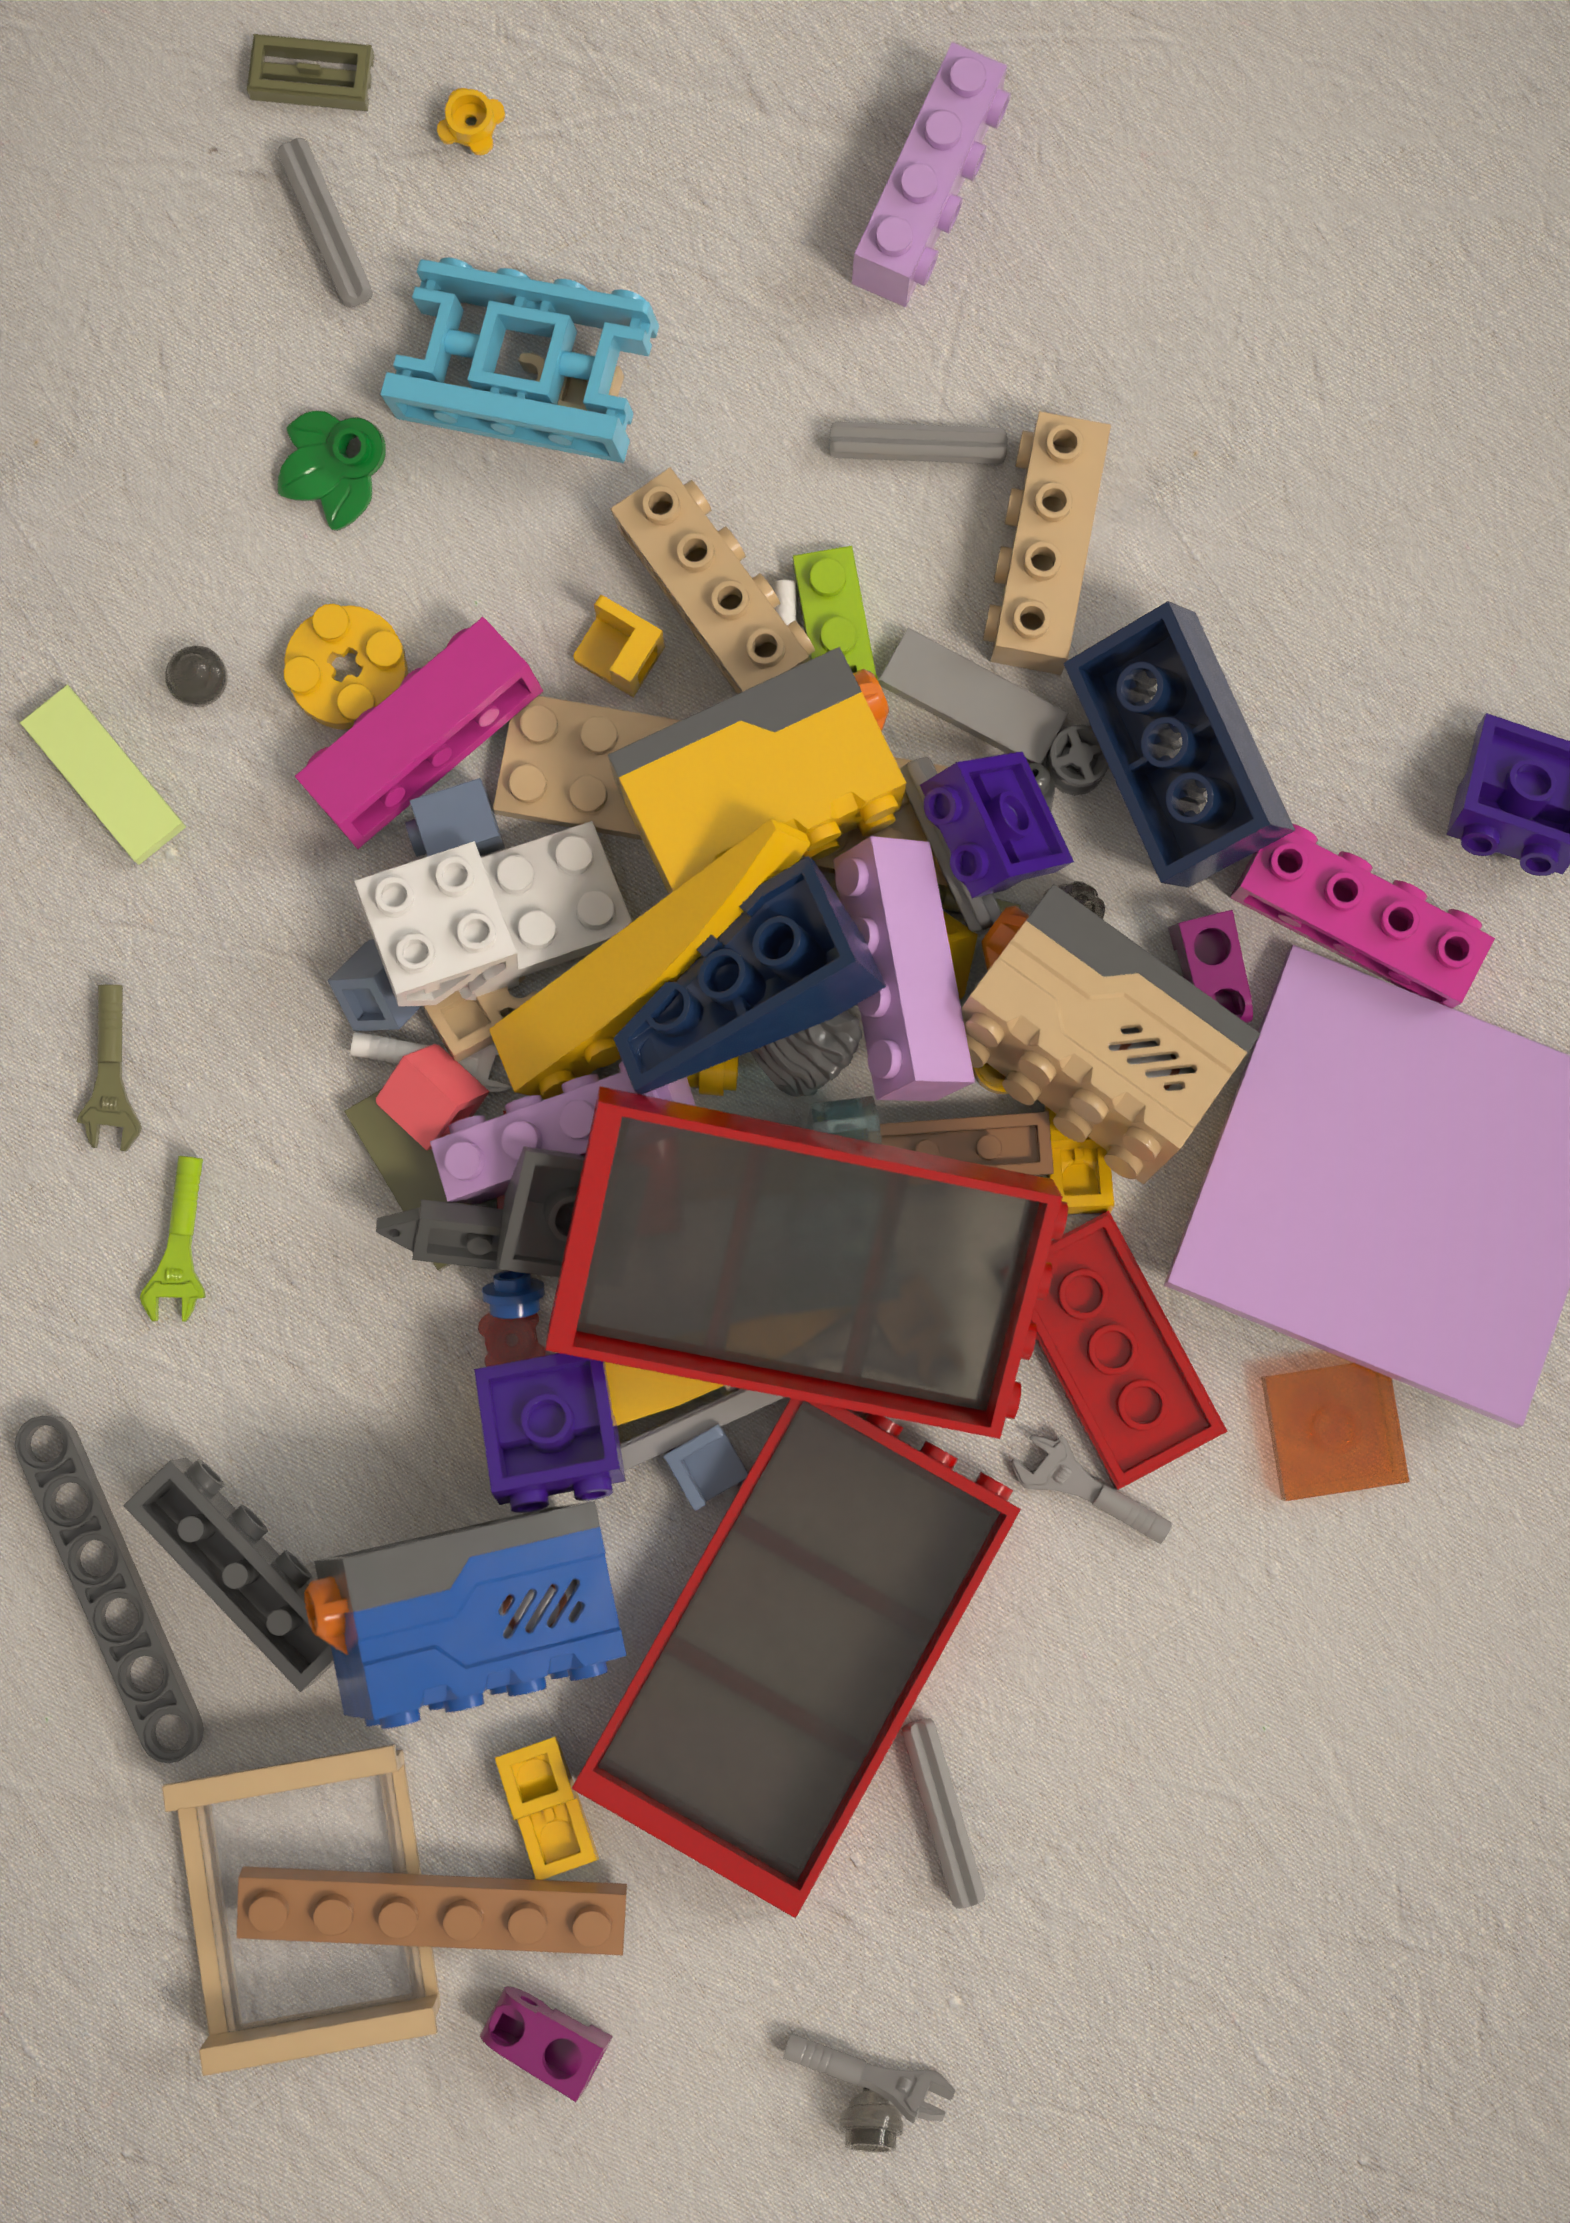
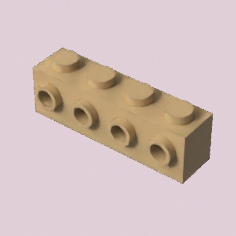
(1049, 542)
(708, 583)

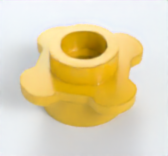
(465, 104)

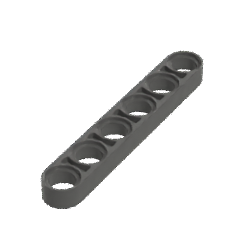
(98, 1592)

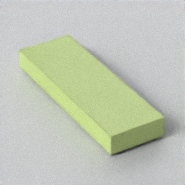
(103, 774)

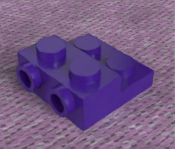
(1515, 797)
(994, 823)
(548, 1430)

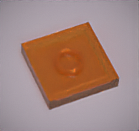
(1334, 1430)

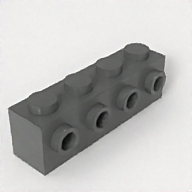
(234, 1565)

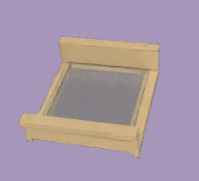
(300, 1996)

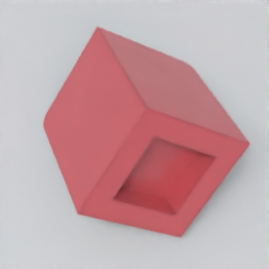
(430, 1094)

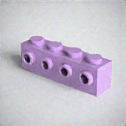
(929, 174)
(917, 1021)
(483, 1154)

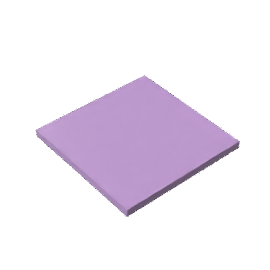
(1391, 1189)

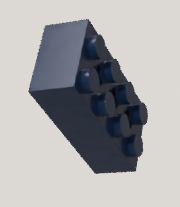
(1141, 740)

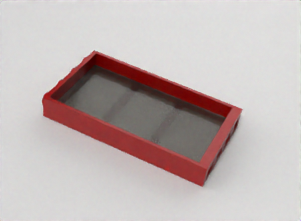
(804, 1264)
(798, 1649)

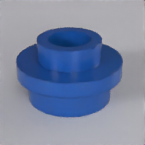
(513, 1295)

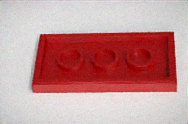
(1119, 1356)

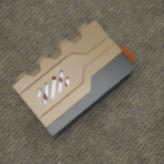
(1100, 1033)

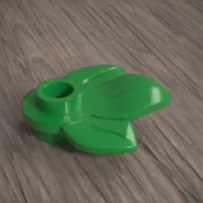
(325, 471)

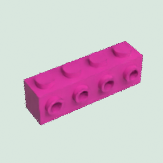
(419, 732)
(1364, 917)

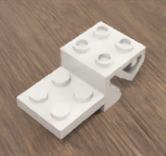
(491, 918)

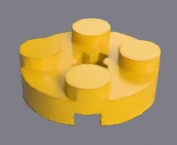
(333, 634)

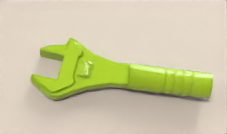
(176, 1270)

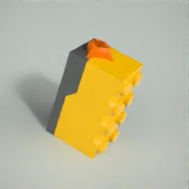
(783, 751)

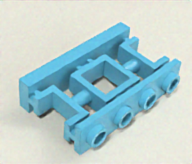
(510, 405)

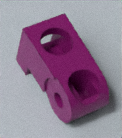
(1214, 960)
(545, 2041)

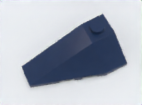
(766, 977)

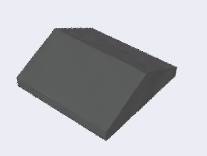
(538, 1211)

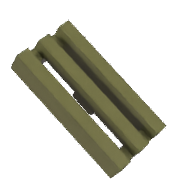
(304, 93)

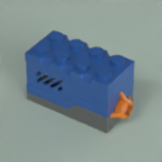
(467, 1614)

